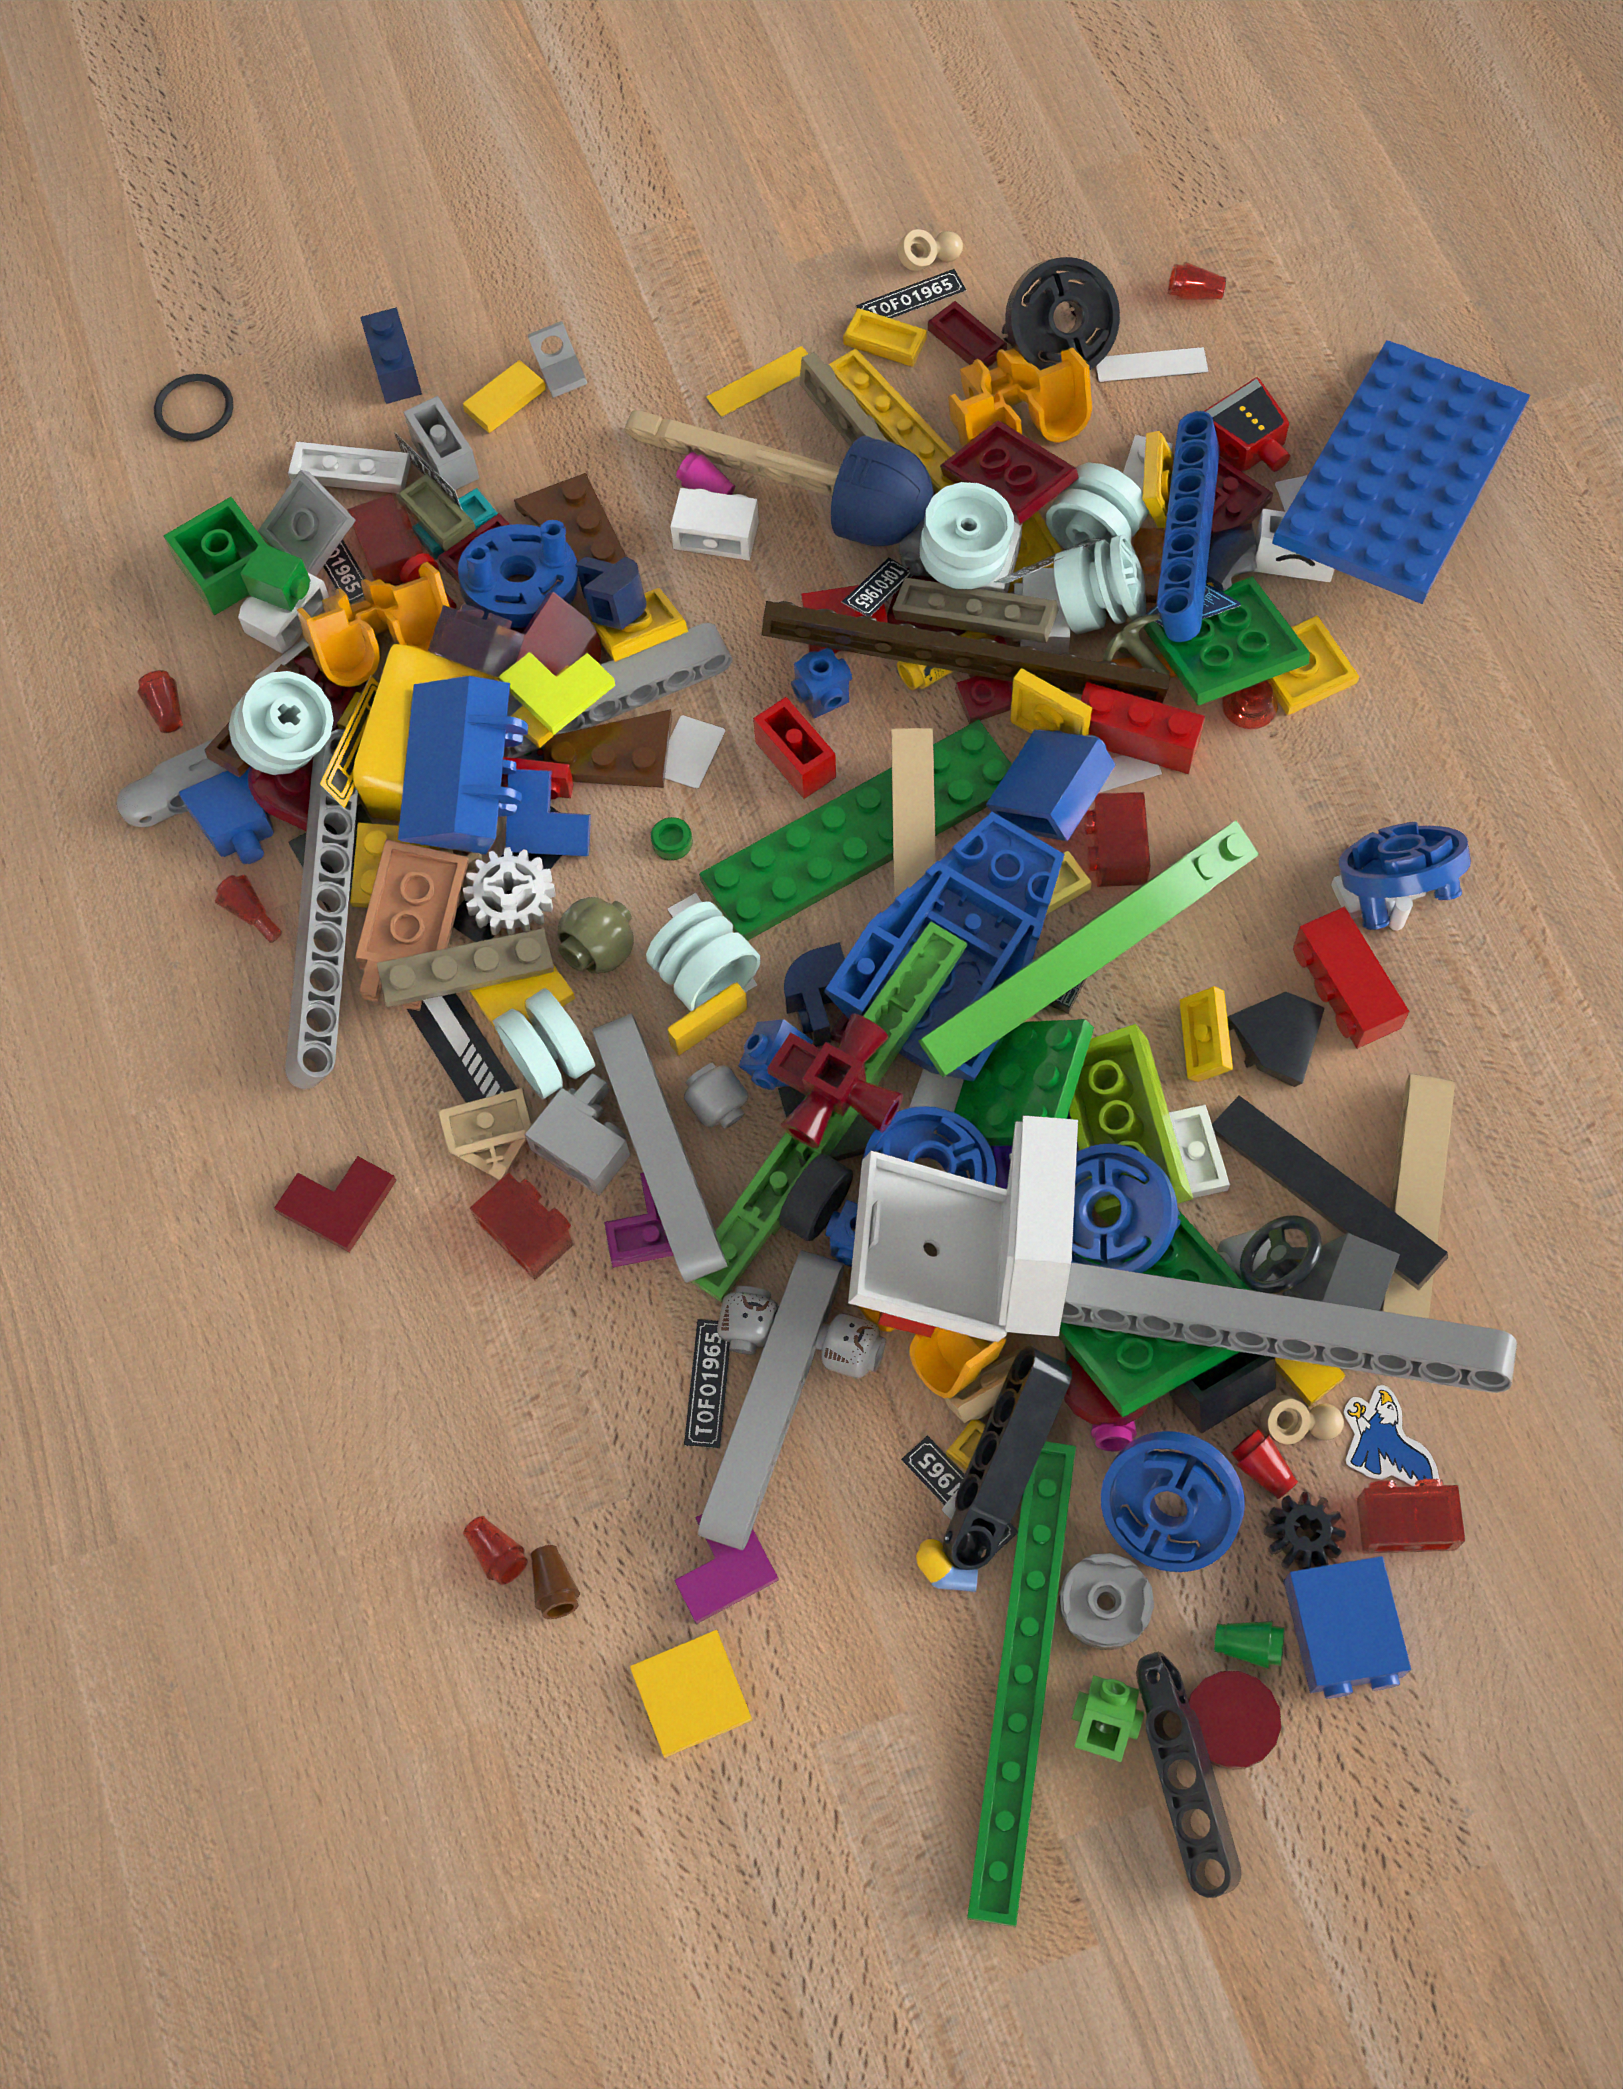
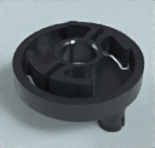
(1033, 326)

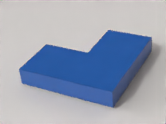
(539, 829)

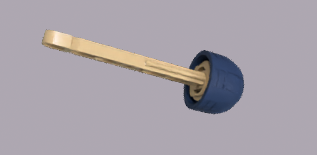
(874, 493)

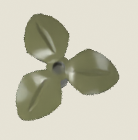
(1128, 642)

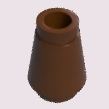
(552, 1584)

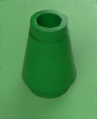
(1251, 1642)

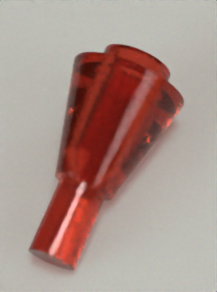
(241, 900)

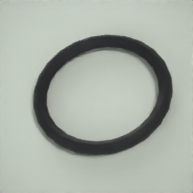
(199, 435)

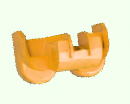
(1055, 396)
(345, 634)
(948, 1358)

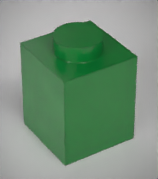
(276, 577)

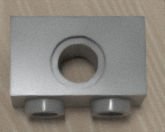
(441, 443)

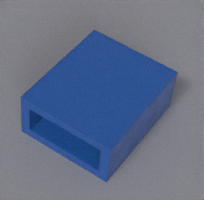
(1052, 783)
(1347, 1627)

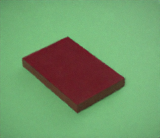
(1013, 467)

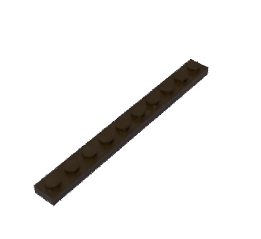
(953, 652)

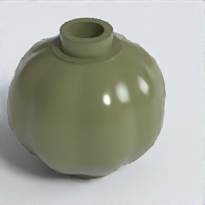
(596, 932)

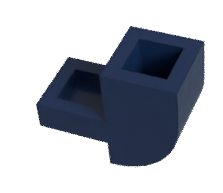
(612, 591)
(806, 988)

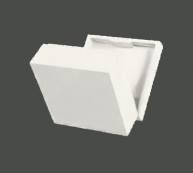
(998, 1249)

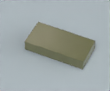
(436, 512)

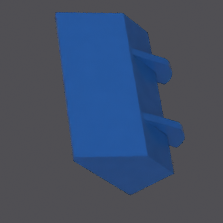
(458, 764)

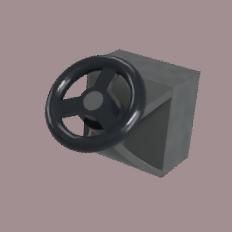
(1338, 1272)

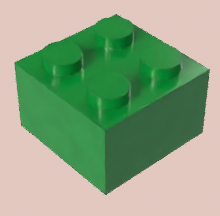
(214, 552)

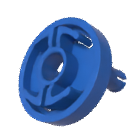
(512, 551)
(1403, 863)
(913, 1137)
(1145, 1209)
(1212, 1509)

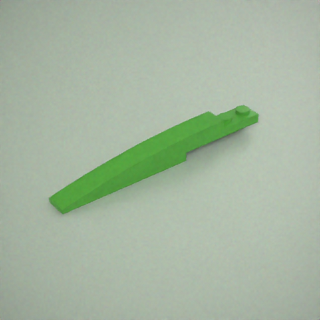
(1087, 949)
(897, 1013)

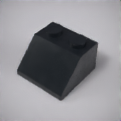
(1225, 1389)

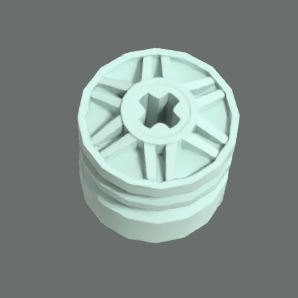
(1092, 587)
(701, 954)

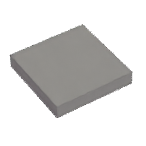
(307, 522)

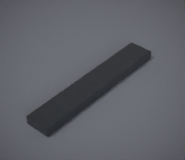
(1327, 1190)

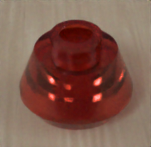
(1251, 706)

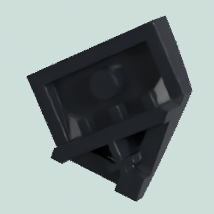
(1231, 555)
(1279, 1035)

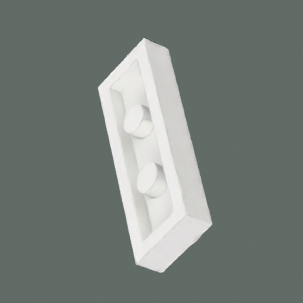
(352, 467)

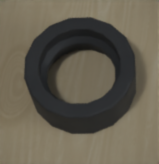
(815, 1197)

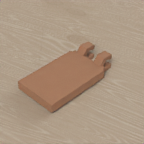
(408, 909)

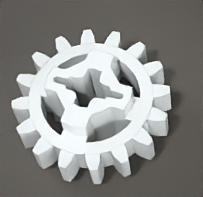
(528, 897)

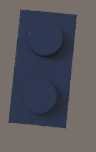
(391, 355)

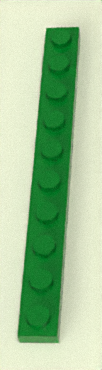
(1021, 1690)

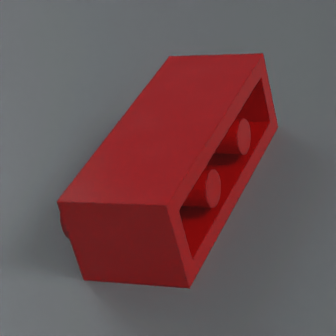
(1143, 727)
(1350, 978)

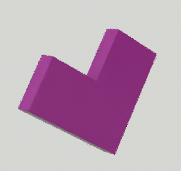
(639, 1236)
(726, 1578)

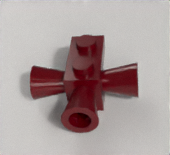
(834, 1081)

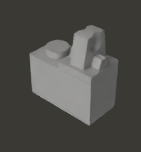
(575, 1140)

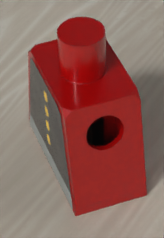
(1251, 427)

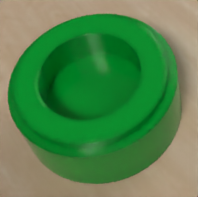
(671, 838)

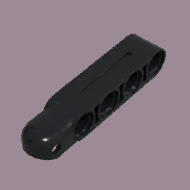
(1005, 1456)
(1159, 1699)

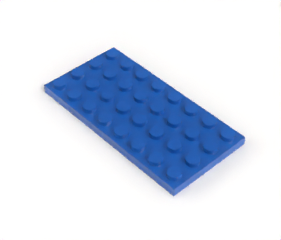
(1402, 471)

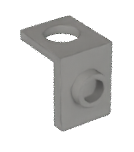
(559, 369)

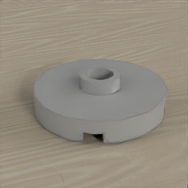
(1112, 1577)

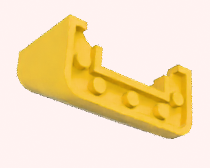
(383, 747)

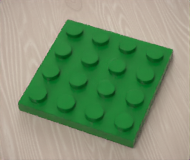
(1142, 1368)

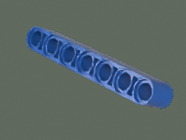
(1188, 527)

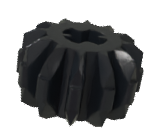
(1306, 1516)

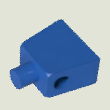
(229, 815)

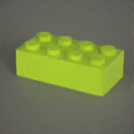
(1125, 1105)

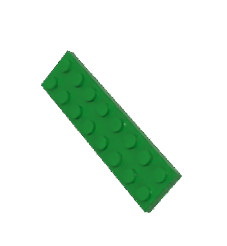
(847, 837)

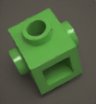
(1107, 1717)

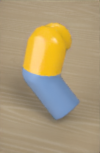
(940, 1570)

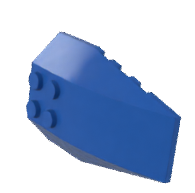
(984, 892)

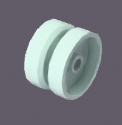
(1096, 506)
(966, 535)
(280, 723)
(549, 1040)

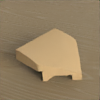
(488, 1131)

